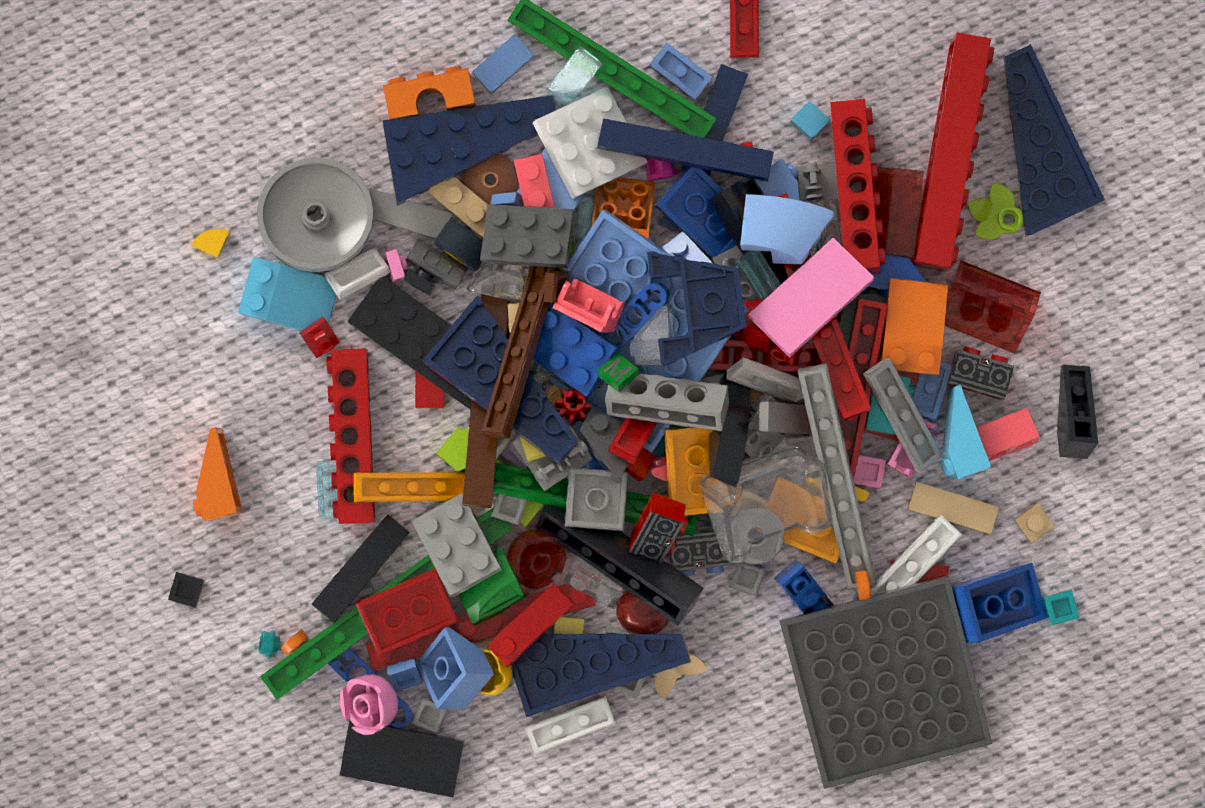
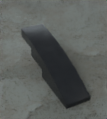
(729, 445)
(360, 568)

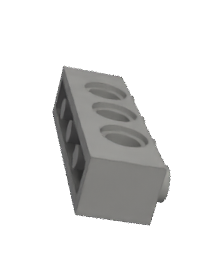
(670, 401)

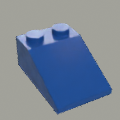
(999, 603)

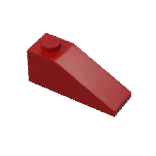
(530, 625)

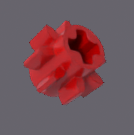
(569, 413)

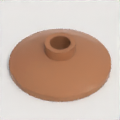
(501, 169)

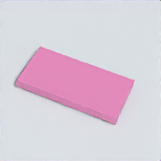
(811, 297)

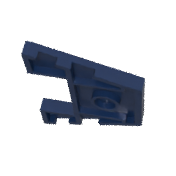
(711, 303)

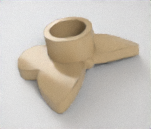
(666, 680)

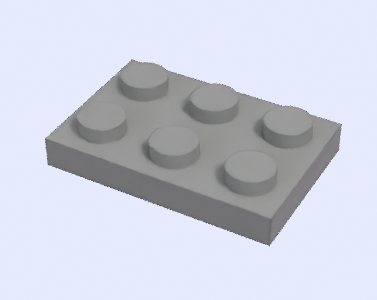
(457, 545)

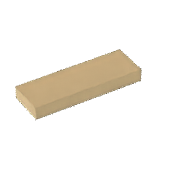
(954, 507)

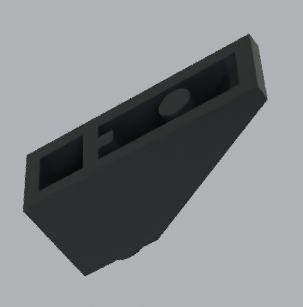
(1076, 413)

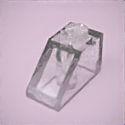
(645, 343)

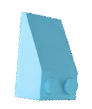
(286, 295)
(961, 441)

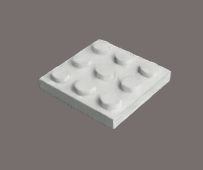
(572, 143)

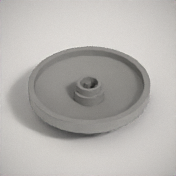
(315, 214)

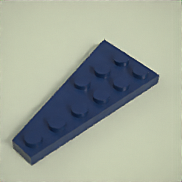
(448, 143)
(1049, 161)
(470, 361)
(580, 665)

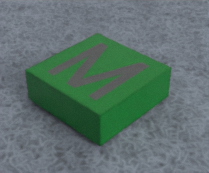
(618, 372)

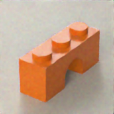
(453, 86)

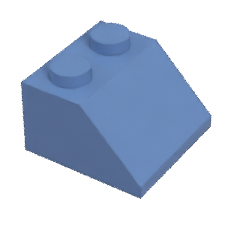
(454, 670)

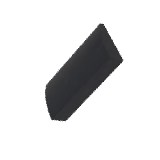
(730, 208)
(403, 759)

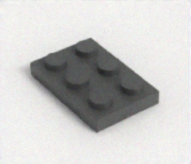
(527, 236)

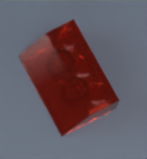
(899, 210)
(989, 306)

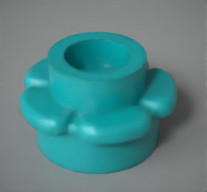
(268, 643)

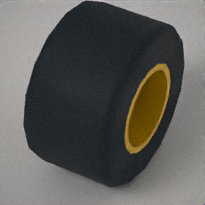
(460, 245)

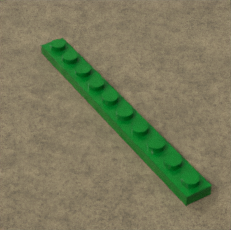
(350, 627)

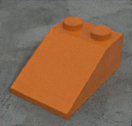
(914, 325)
(216, 485)

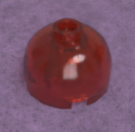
(536, 558)
(638, 617)

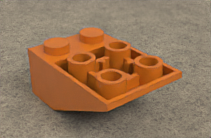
(628, 201)

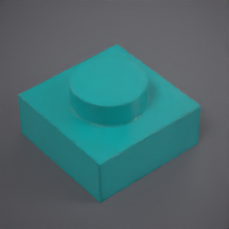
(1060, 607)

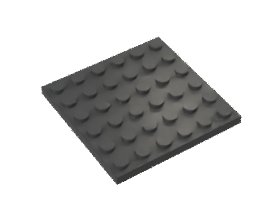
(886, 682)

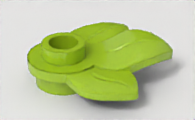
(992, 211)

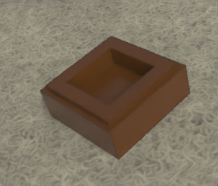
(553, 284)

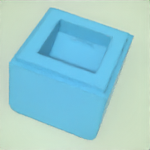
(809, 120)

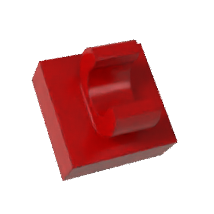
(319, 337)

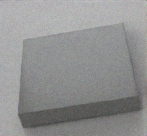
(595, 500)

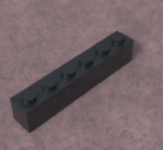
(608, 551)

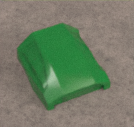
(493, 594)

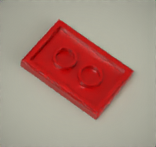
(406, 612)

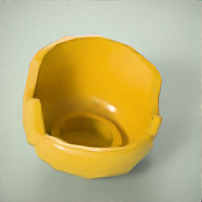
(501, 677)

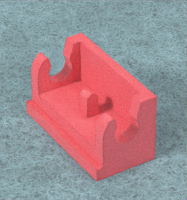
(589, 305)
(1008, 434)

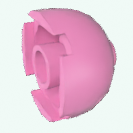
(369, 703)

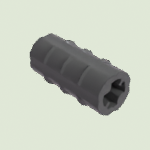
(436, 264)

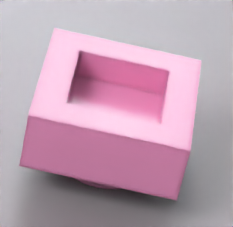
(396, 264)
(869, 472)

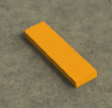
(407, 486)

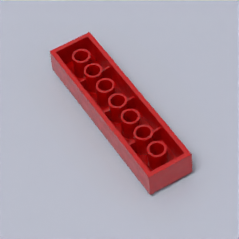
(951, 151)

